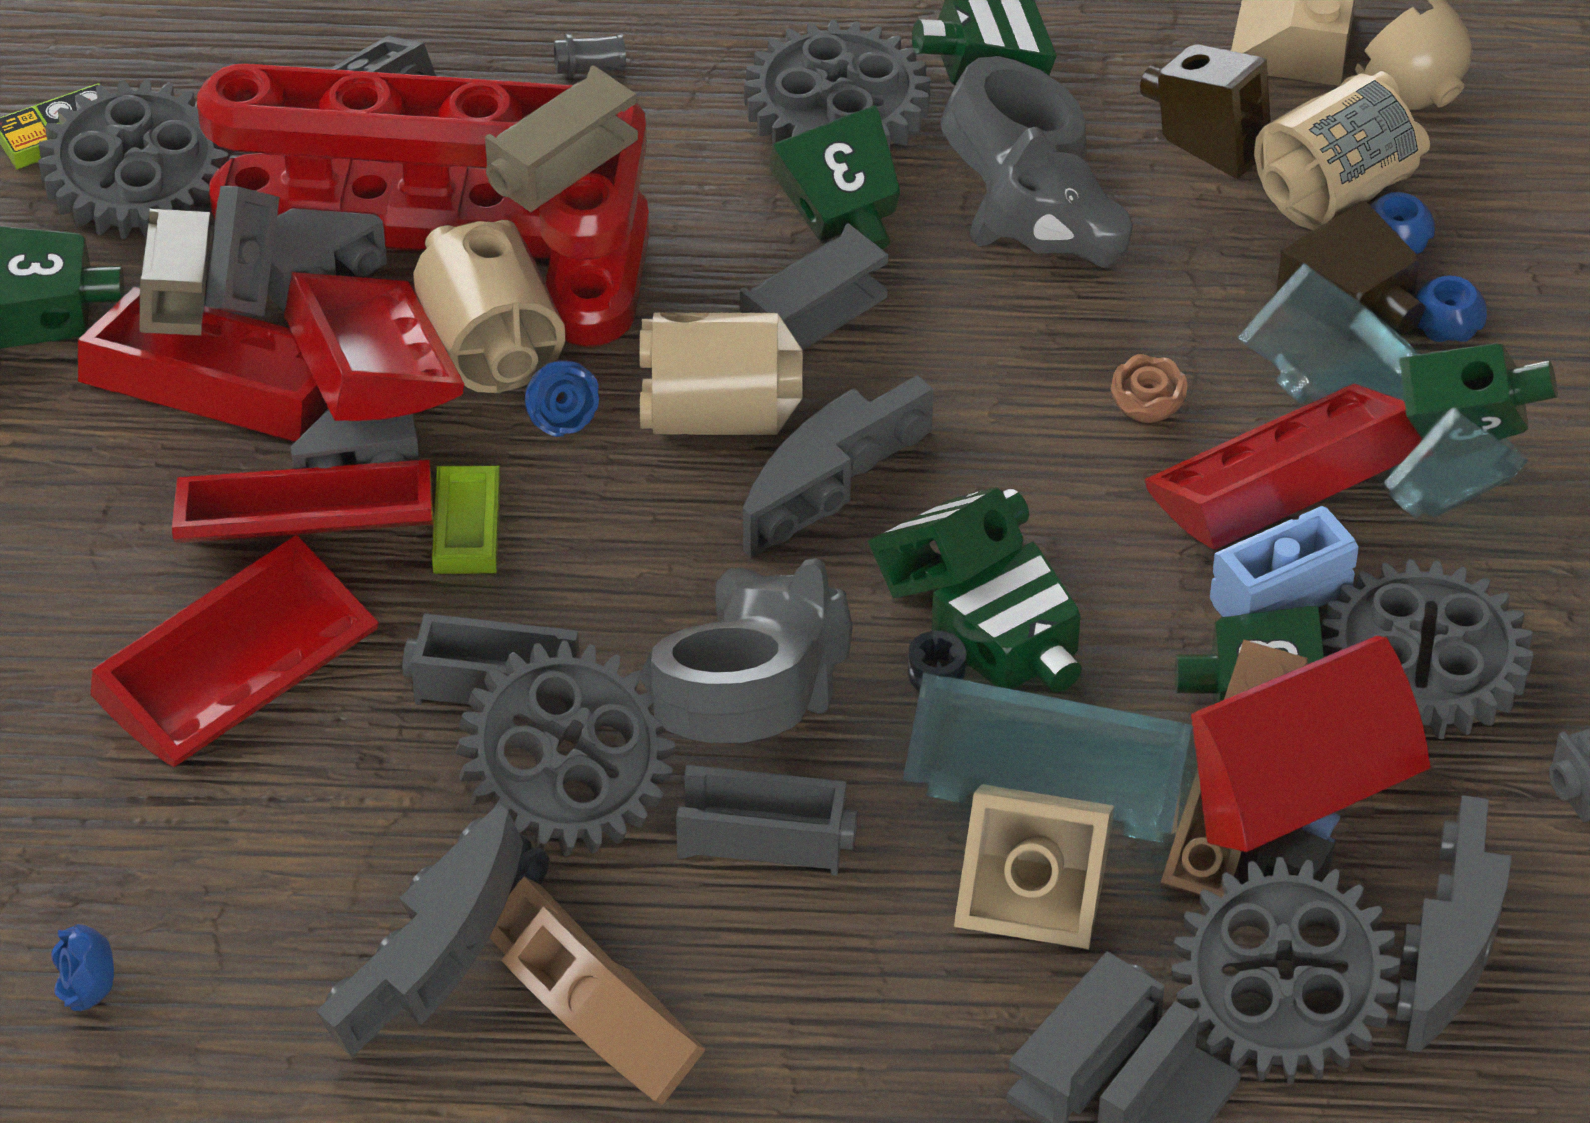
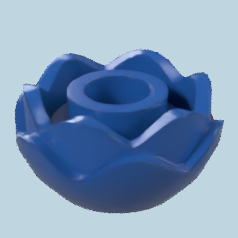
(1407, 217)
(1451, 309)
(574, 409)
(84, 967)

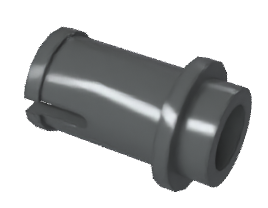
(580, 54)

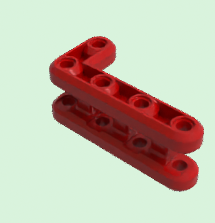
(427, 137)

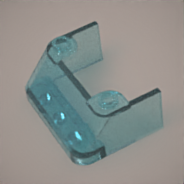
(1331, 341)
(1051, 747)

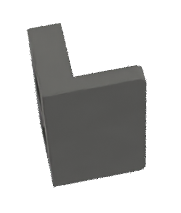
(241, 251)
(1169, 1077)

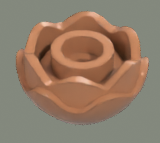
(1148, 388)

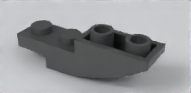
(816, 462)
(451, 920)
(1454, 928)

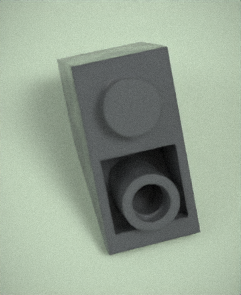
(324, 245)
(355, 442)

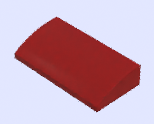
(369, 346)
(230, 373)
(1285, 465)
(303, 501)
(230, 652)
(1307, 745)

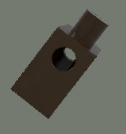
(1212, 104)
(1363, 260)

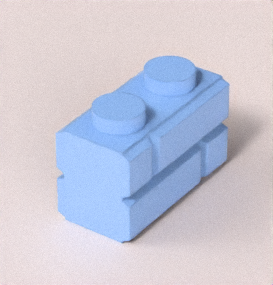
(1285, 566)

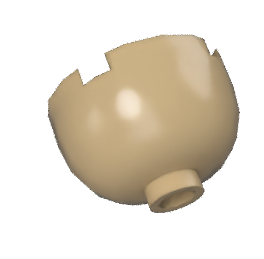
(1423, 55)

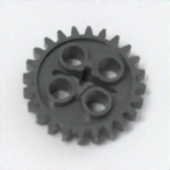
(832, 76)
(128, 157)
(1477, 645)
(593, 700)
(1288, 1030)

